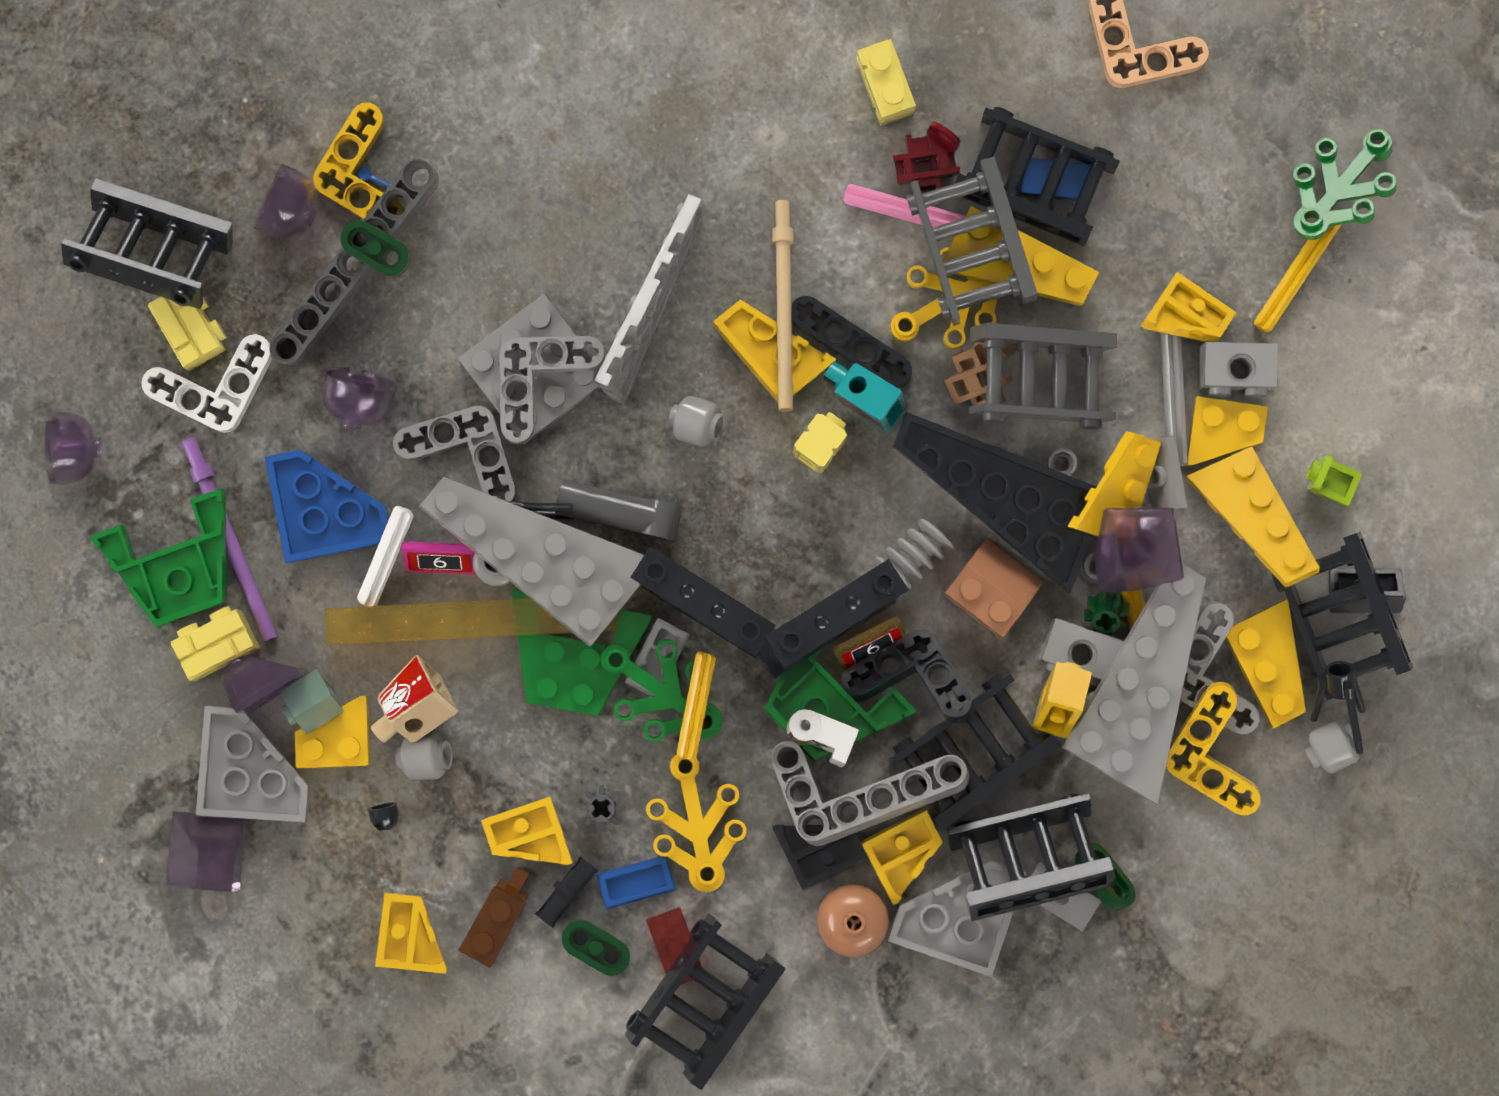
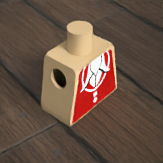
(413, 703)

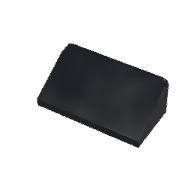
(1391, 582)

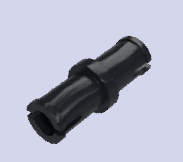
(566, 892)

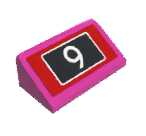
(437, 558)

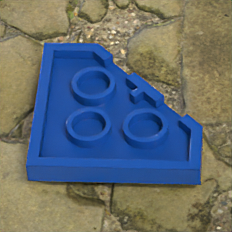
(320, 510)

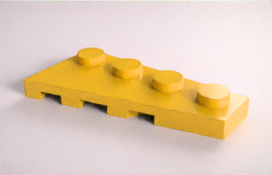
(1053, 272)
(1252, 507)

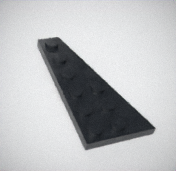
(1006, 492)

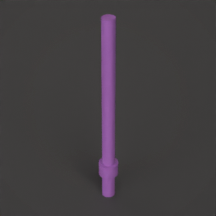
(202, 475)

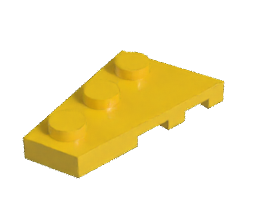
(755, 343)
(1123, 483)
(1269, 662)

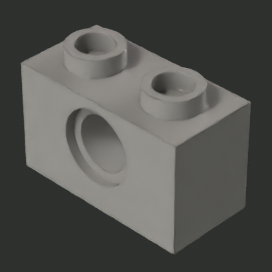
(1258, 359)
(1064, 636)

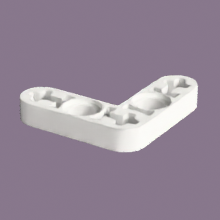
(223, 396)

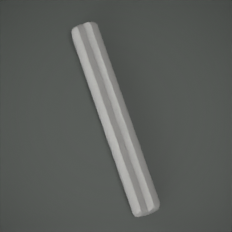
(1174, 393)

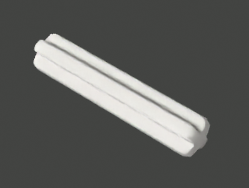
(385, 556)

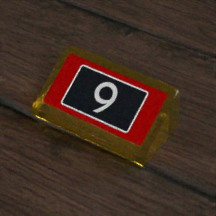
(868, 642)

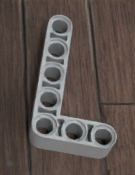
(862, 798)

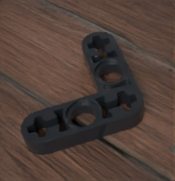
(921, 663)

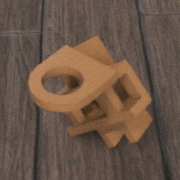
(969, 377)

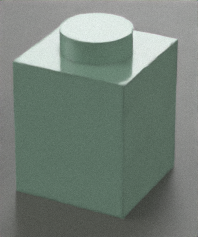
(310, 702)

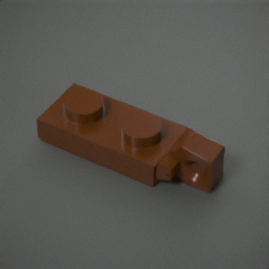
(496, 919)

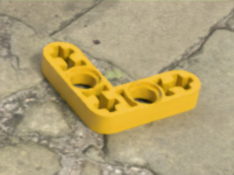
(347, 169)
(1202, 762)

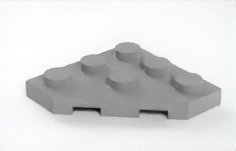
(246, 772)
(942, 928)

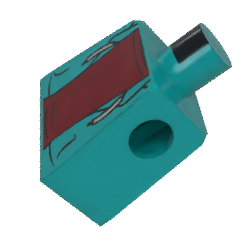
(878, 404)

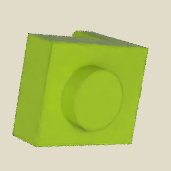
(1332, 480)

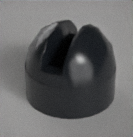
(384, 816)

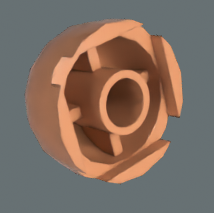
(839, 907)

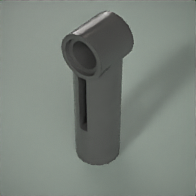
(619, 510)

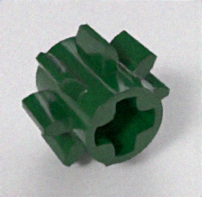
(1106, 612)

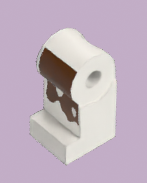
(823, 732)

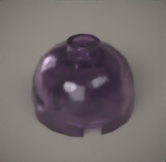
(287, 204)
(357, 397)
(70, 447)

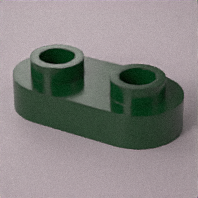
(376, 248)
(1123, 891)
(595, 948)

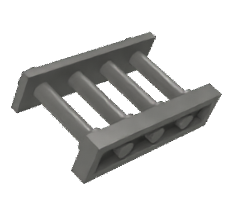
(997, 215)
(1060, 343)

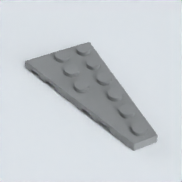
(646, 308)
(557, 566)
(1136, 704)

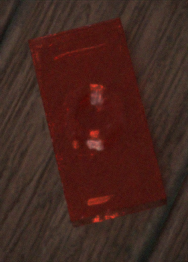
(670, 937)

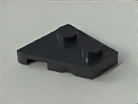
(818, 863)

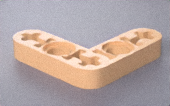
(1127, 53)

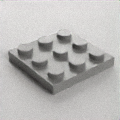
(553, 391)

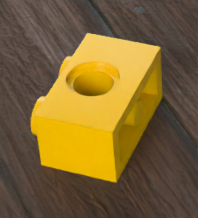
(1062, 699)

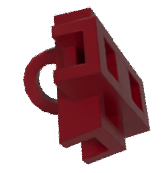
(938, 144)

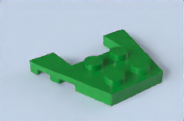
(178, 578)
(568, 671)
(814, 689)

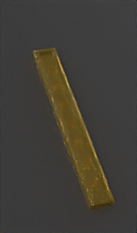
(441, 622)

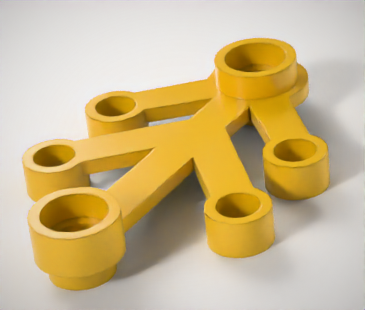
(933, 309)
(697, 829)

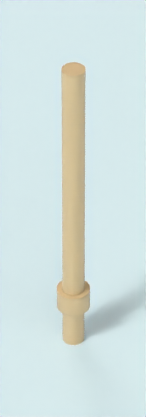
(783, 238)

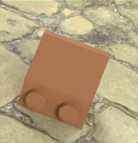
(993, 588)

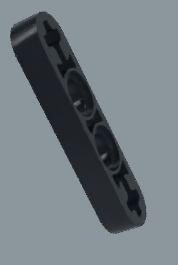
(853, 338)

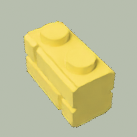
(885, 82)
(188, 331)
(820, 441)
(214, 644)

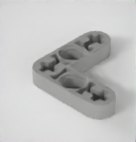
(534, 363)
(476, 441)
(1197, 668)

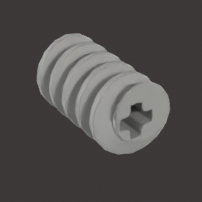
(917, 551)

